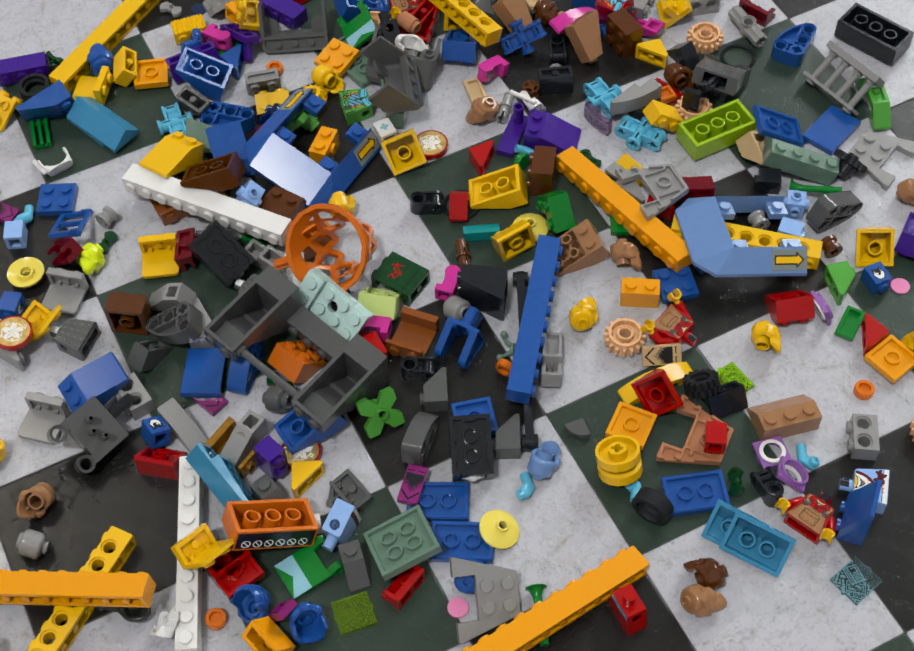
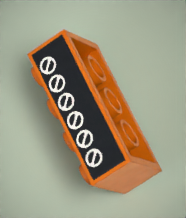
(269, 523)

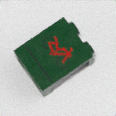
(401, 276)

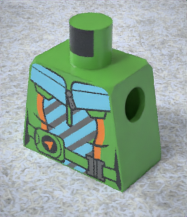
(356, 105)

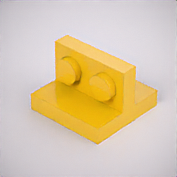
(673, 10)

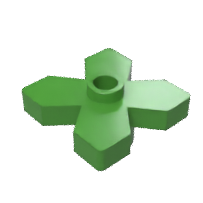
(305, 120)
(379, 411)

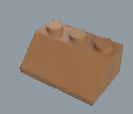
(785, 417)

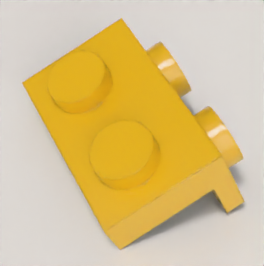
(265, 97)

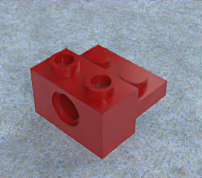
(234, 570)

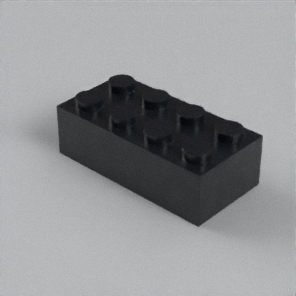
(873, 33)

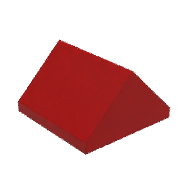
(657, 392)
(159, 462)

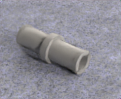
(505, 107)

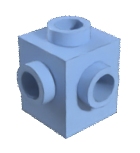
(250, 193)
(796, 203)

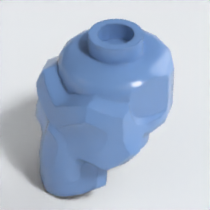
(544, 460)

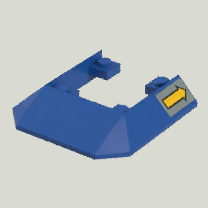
(279, 162)

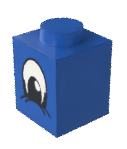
(876, 278)
(12, 304)
(155, 432)

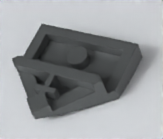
(348, 489)

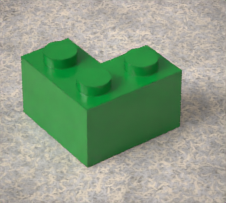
(557, 209)

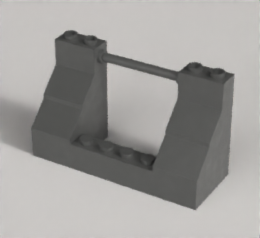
(272, 307)

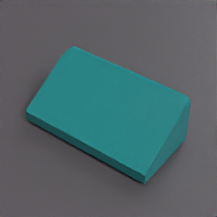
(480, 232)

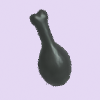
(130, 614)

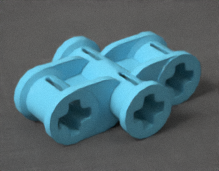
(600, 95)
(173, 119)
(640, 133)

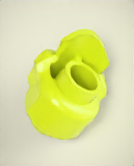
(91, 258)

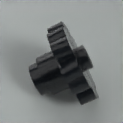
(848, 164)

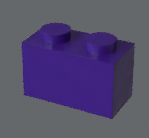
(271, 458)

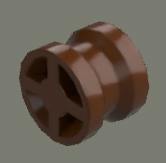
(532, 88)
(831, 246)

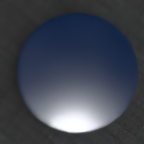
(198, 9)

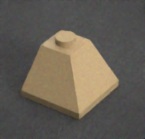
(751, 146)

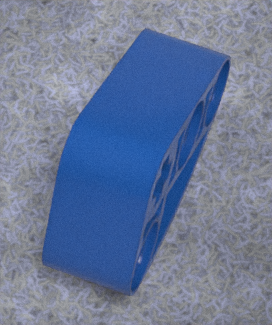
(794, 44)
(222, 113)
(242, 372)

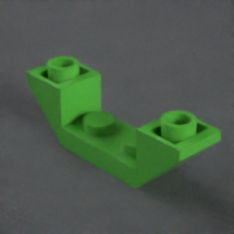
(881, 112)

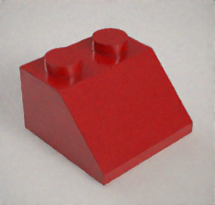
(790, 306)

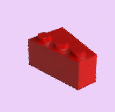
(428, 16)

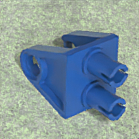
(466, 327)

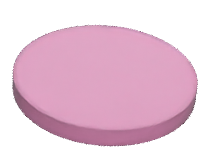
(900, 286)
(458, 607)

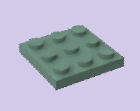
(402, 542)

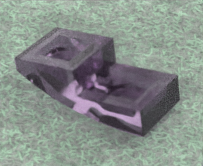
(599, 122)

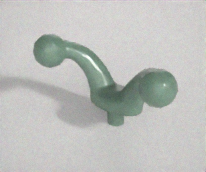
(503, 334)

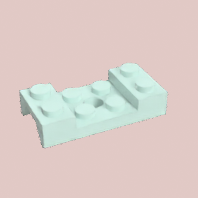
(319, 291)

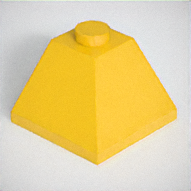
(874, 245)

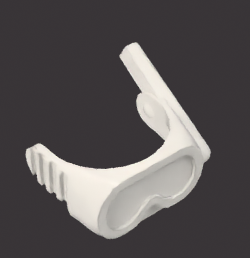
(410, 41)
(532, 104)
(56, 169)
(166, 624)

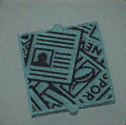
(856, 580)

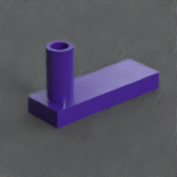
(245, 36)
(513, 132)

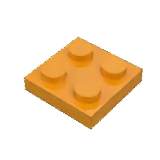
(337, 56)
(151, 74)
(891, 359)
(632, 422)

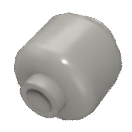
(455, 307)
(32, 544)

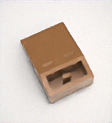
(581, 248)

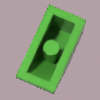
(839, 279)

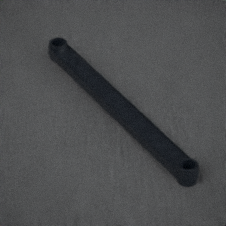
(529, 439)

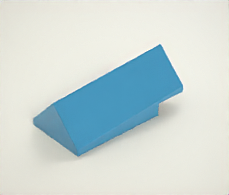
(101, 123)
(218, 474)
(748, 538)

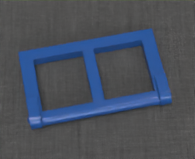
(84, 213)

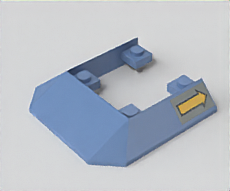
(714, 251)

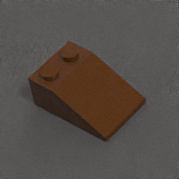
(215, 174)
(282, 203)

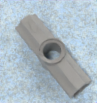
(747, 26)

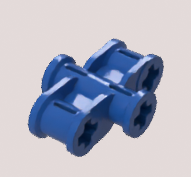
(527, 34)

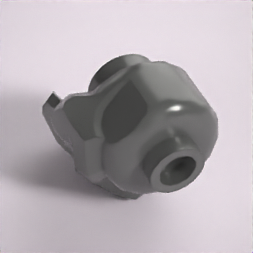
(277, 399)

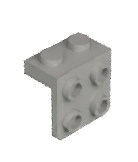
(262, 80)
(65, 289)
(42, 415)

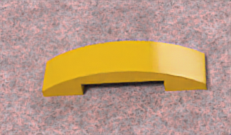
(674, 371)

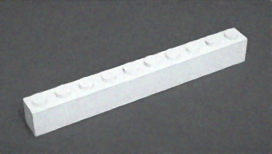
(208, 205)
(189, 581)

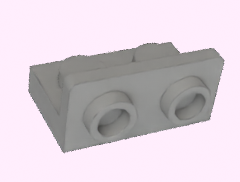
(214, 6)

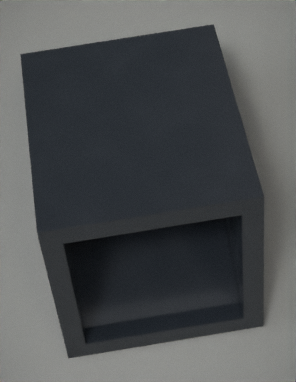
(484, 288)

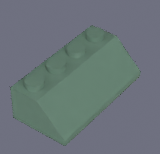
(799, 161)

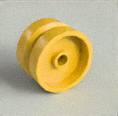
(618, 460)

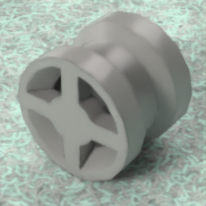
(106, 217)
(758, 220)

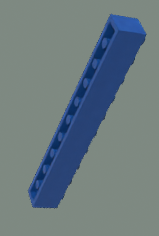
(533, 320)

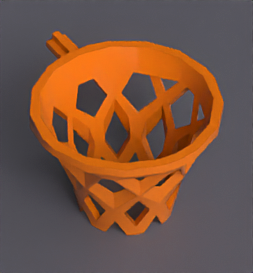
(297, 242)

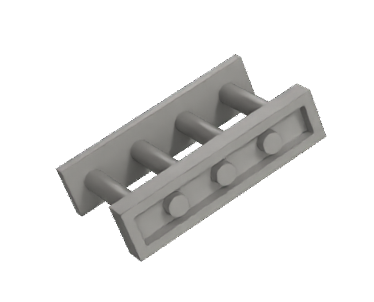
(859, 71)

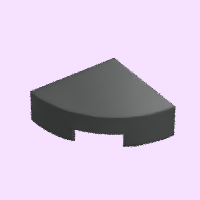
(578, 428)

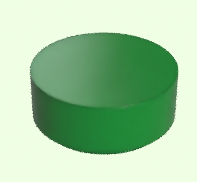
(523, 160)

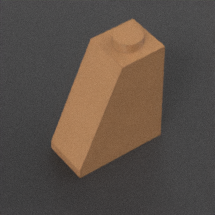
(512, 10)
(586, 36)

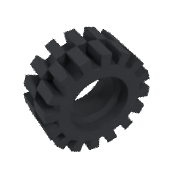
(701, 383)

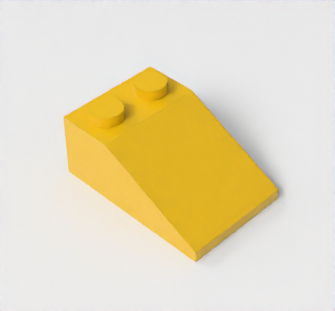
(173, 155)
(499, 189)

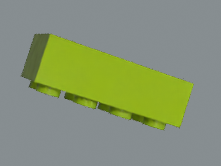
(715, 129)

